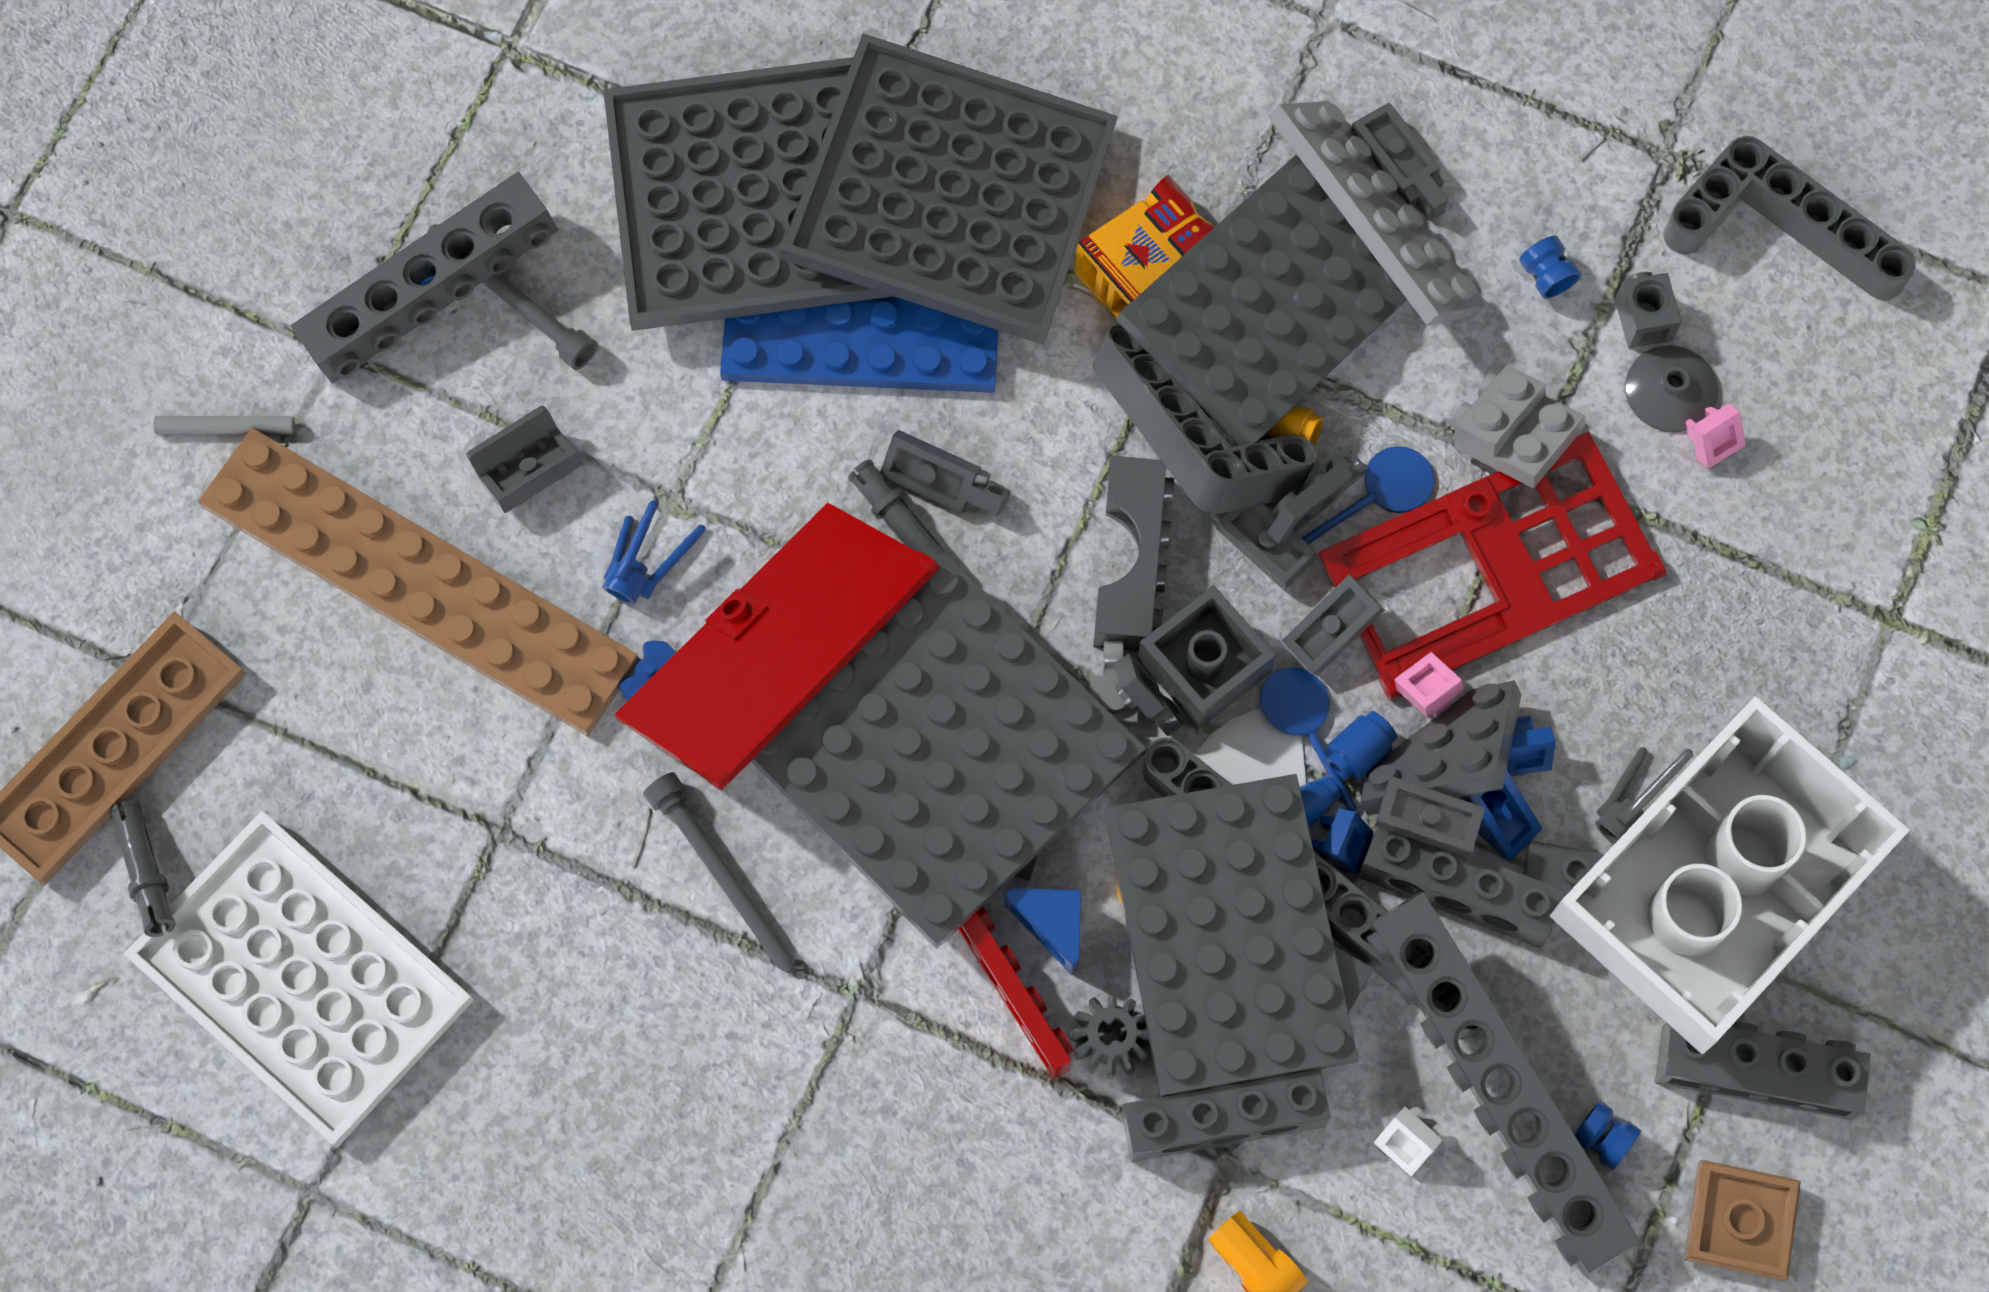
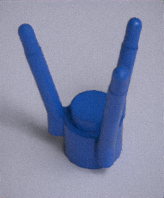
(625, 575)

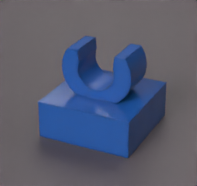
(1531, 748)
(1346, 840)

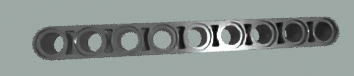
(1340, 891)

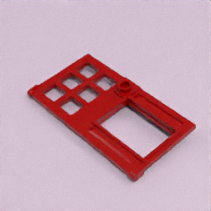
(1505, 565)

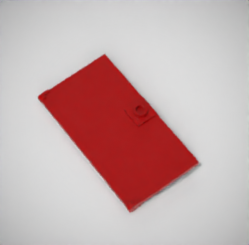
(775, 644)

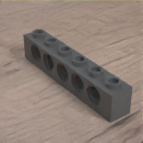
(431, 255)

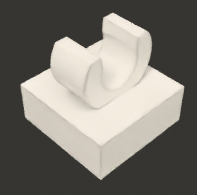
(1409, 1140)

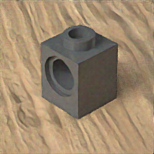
(1642, 326)

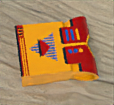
(1139, 245)

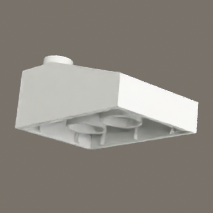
(1729, 874)

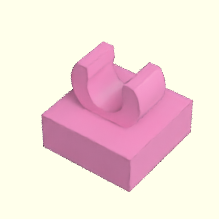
(1716, 435)
(1429, 685)

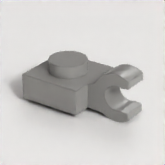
(1104, 687)

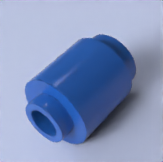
(1360, 746)

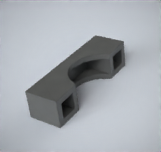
(1136, 501)

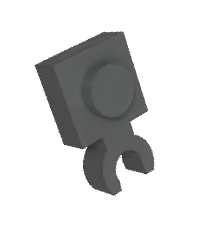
(1140, 690)

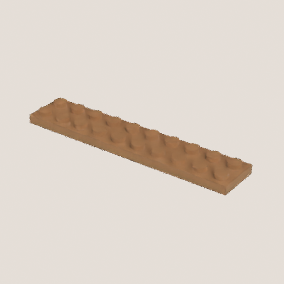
(419, 581)

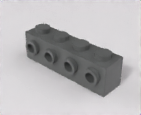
(1770, 1070)

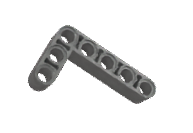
(1791, 215)
(1187, 441)

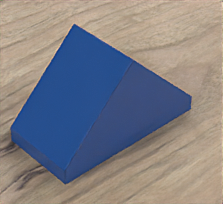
(1507, 819)
(1052, 919)

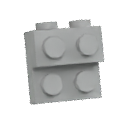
(1516, 426)

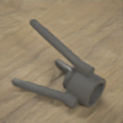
(1619, 817)

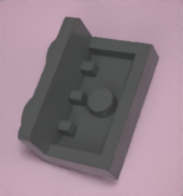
(523, 459)

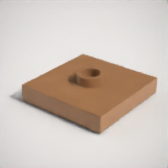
(1742, 1220)

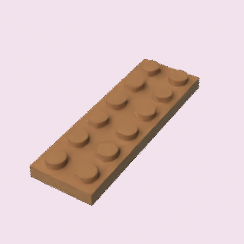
(112, 746)

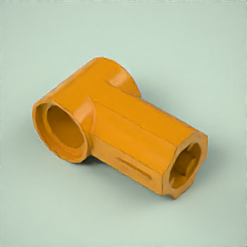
(1254, 1258)

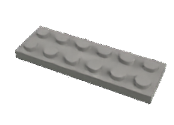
(1377, 211)

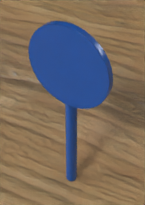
(1395, 480)
(1297, 706)

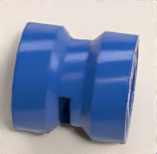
(1550, 267)
(1614, 1143)

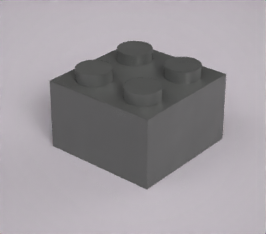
(1206, 656)

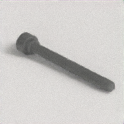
(574, 346)
(669, 797)

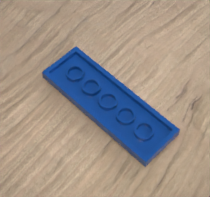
(862, 345)

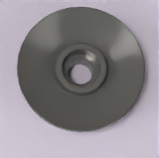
(1660, 403)

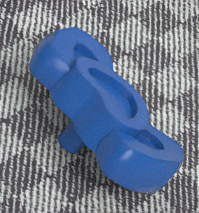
(655, 656)

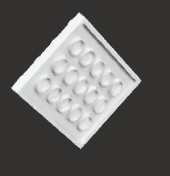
(300, 979)

